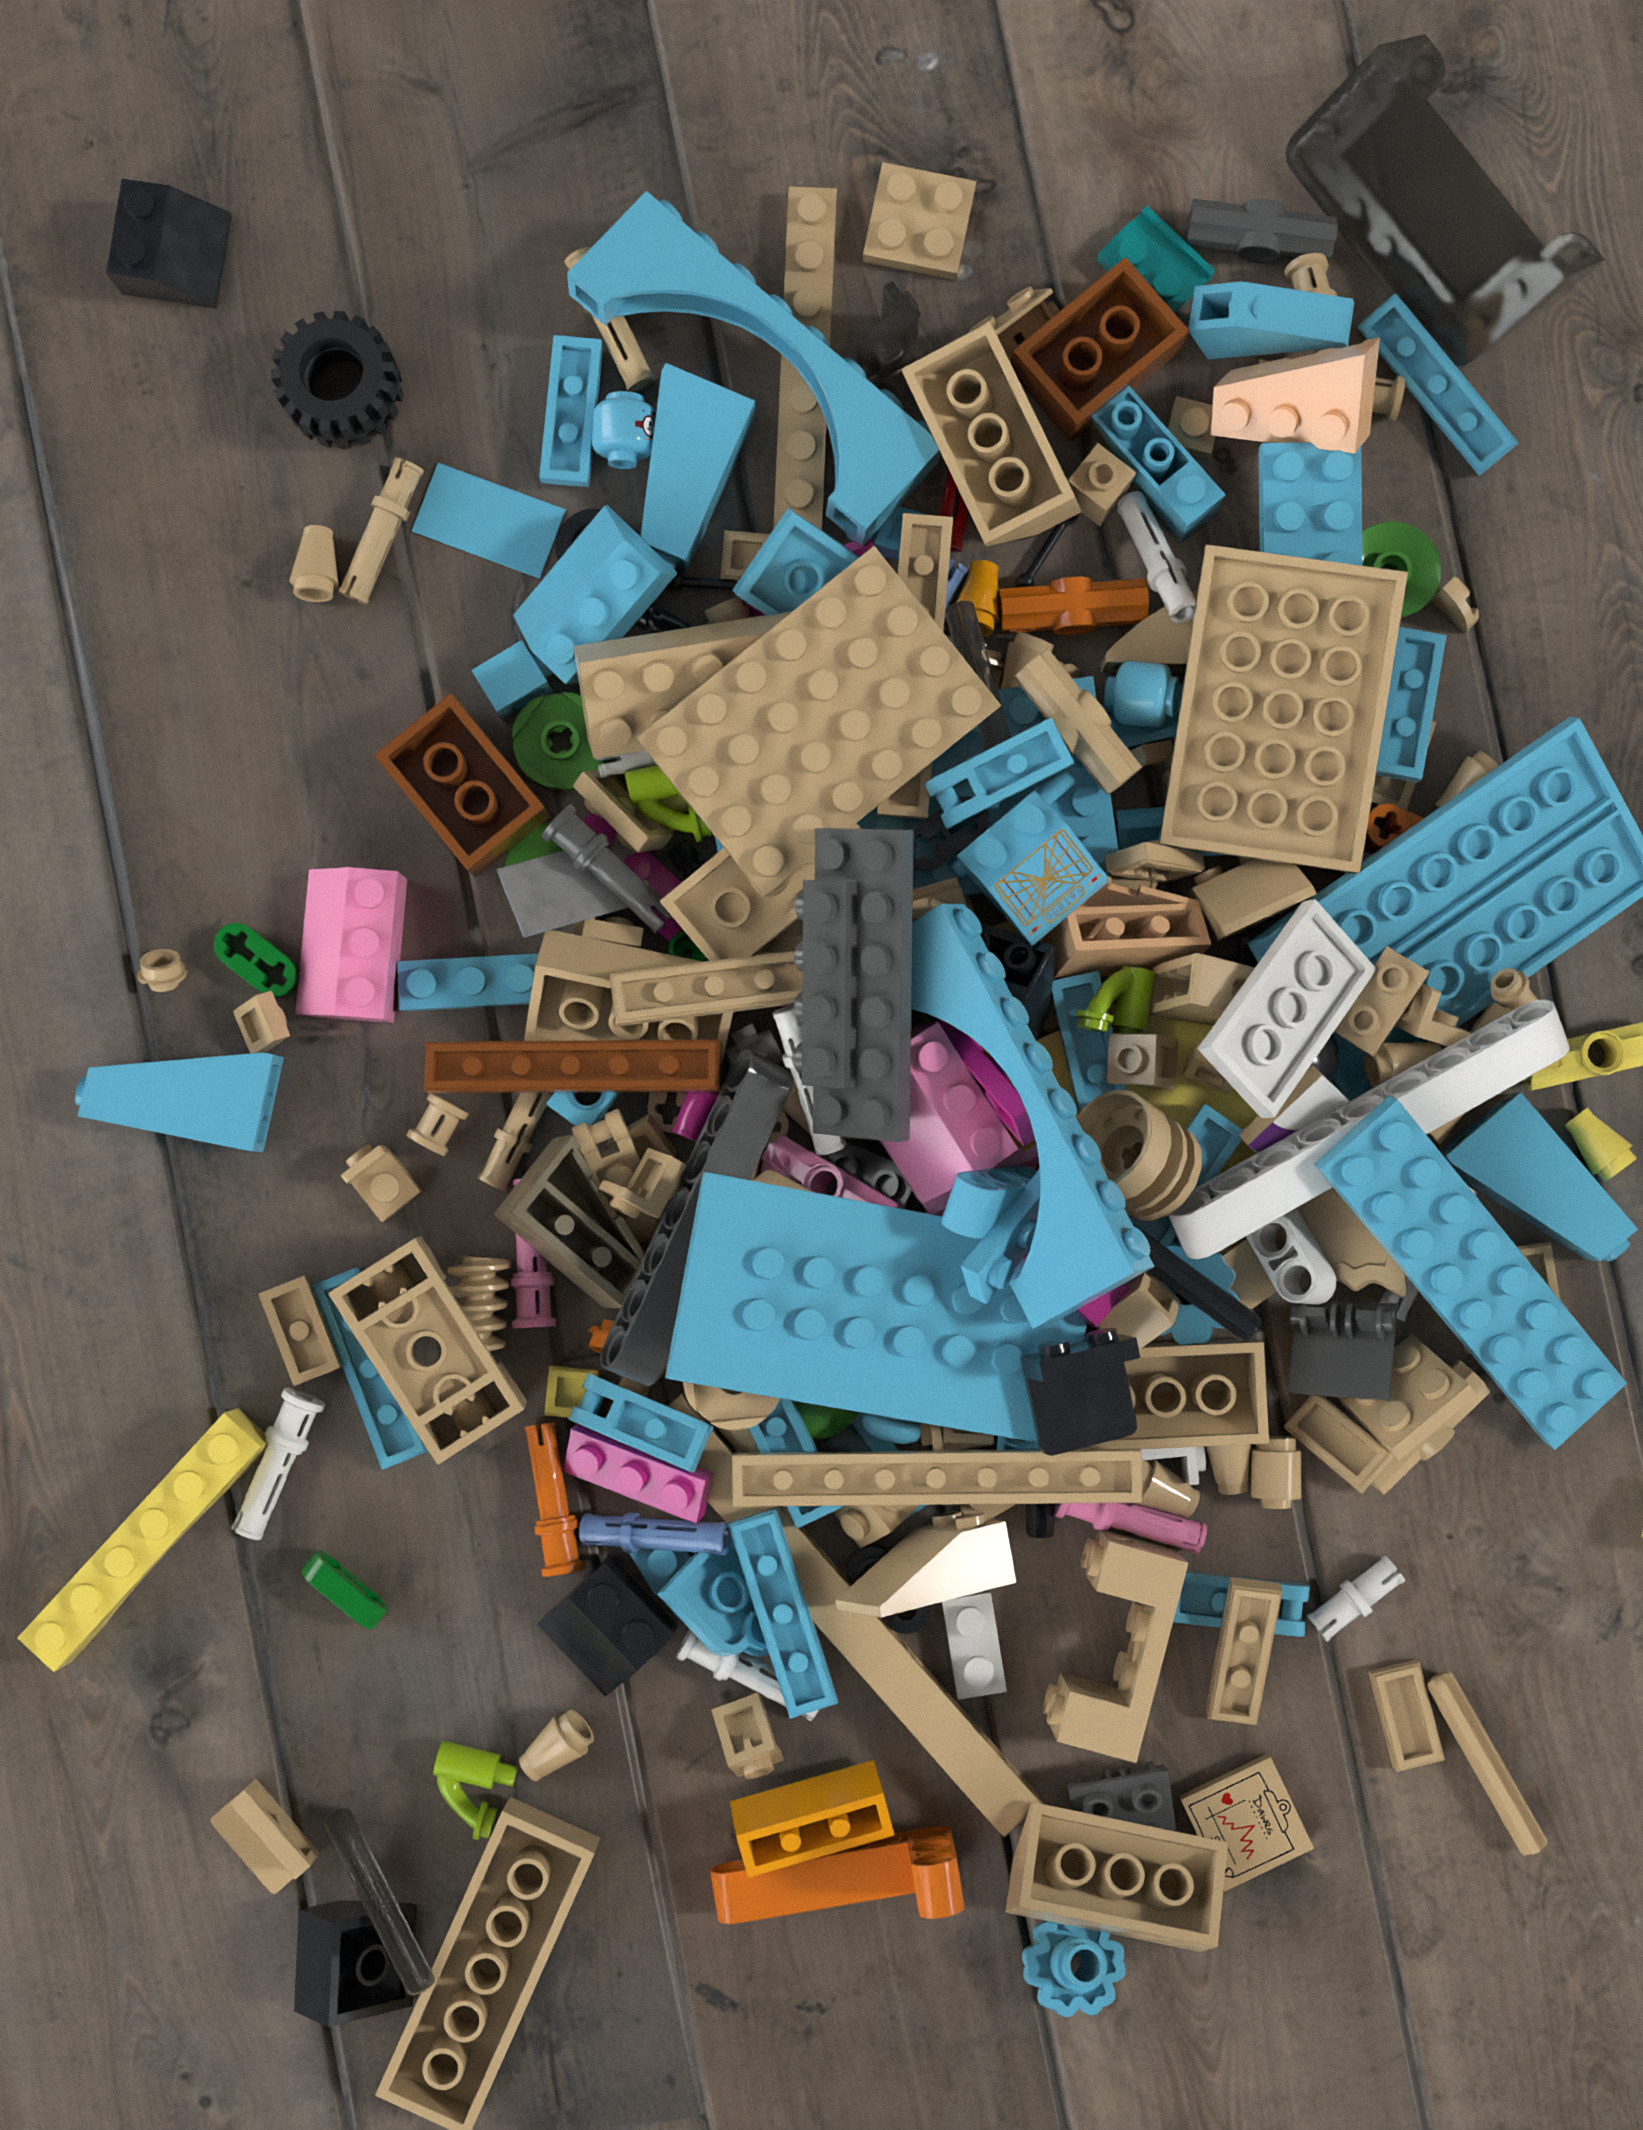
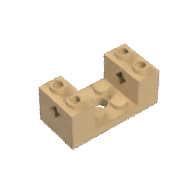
(444, 1401)
(1106, 1716)

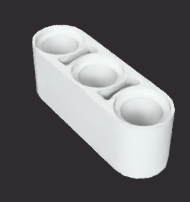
(1287, 1265)

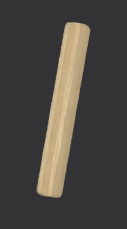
(1486, 1763)

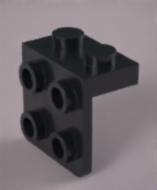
(1081, 1391)

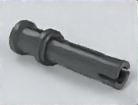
(591, 853)

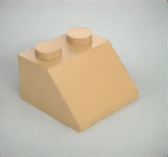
(1248, 895)

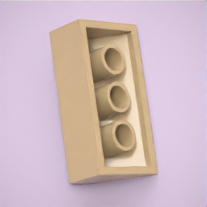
(991, 438)
(575, 996)
(1197, 1395)
(1118, 1878)

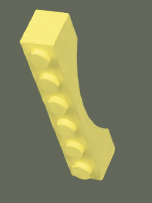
(144, 1539)

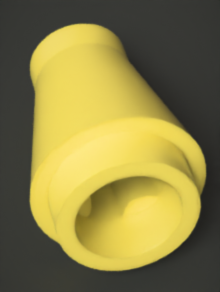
(1600, 1146)

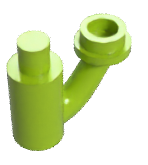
(646, 789)
(1133, 995)
(476, 1767)

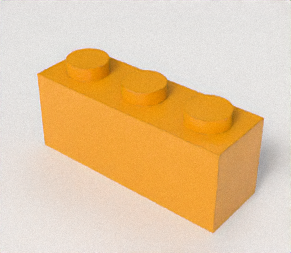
(811, 1818)

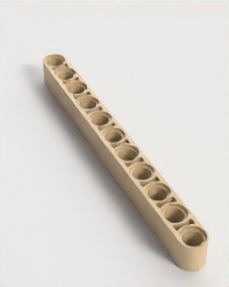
(885, 1660)

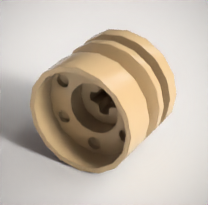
(1143, 1153)

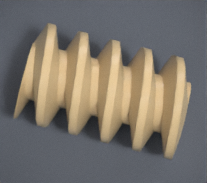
(478, 1295)

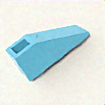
(1266, 319)
(1165, 471)

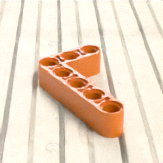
(902, 1864)

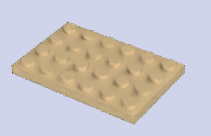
(1283, 708)
(818, 720)

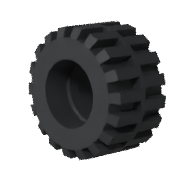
(329, 342)

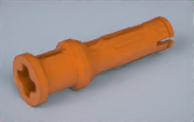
(555, 1523)

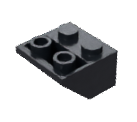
(1027, 971)

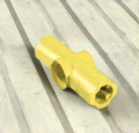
(1622, 1051)

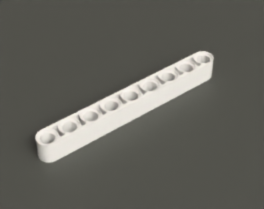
(1430, 1092)

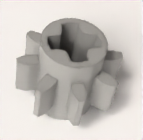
(761, 1043)

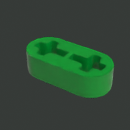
(264, 951)
(345, 1589)

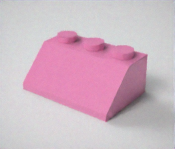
(351, 944)
(949, 1119)

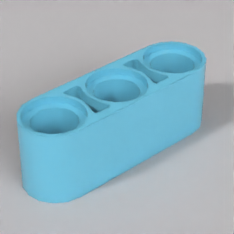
(982, 1198)

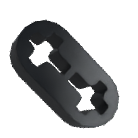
(952, 844)

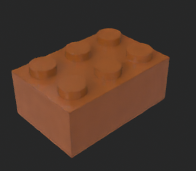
(1098, 347)
(462, 785)

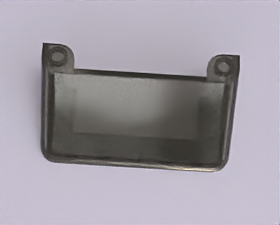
(1426, 208)

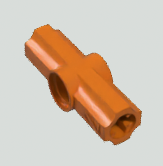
(1073, 605)

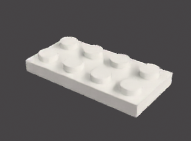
(1287, 1009)

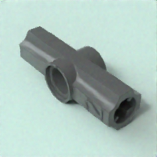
(1260, 230)

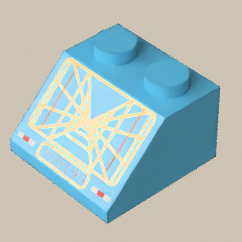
(1032, 868)

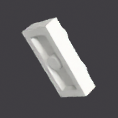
(974, 1645)

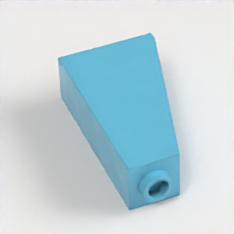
(691, 460)
(196, 1099)
(1537, 1177)

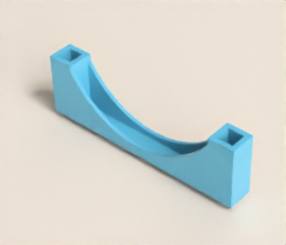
(662, 265)
(1082, 1230)

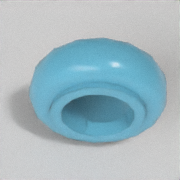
(892, 1429)

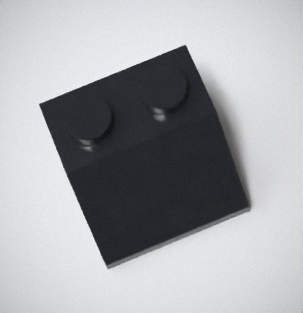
(167, 244)
(608, 1626)
(344, 1966)

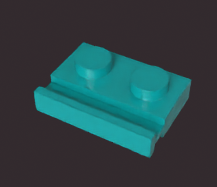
(1159, 257)

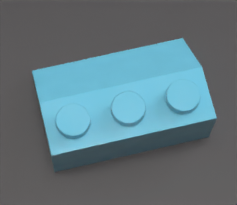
(592, 593)

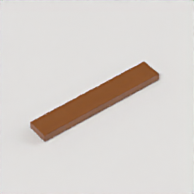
(573, 1066)

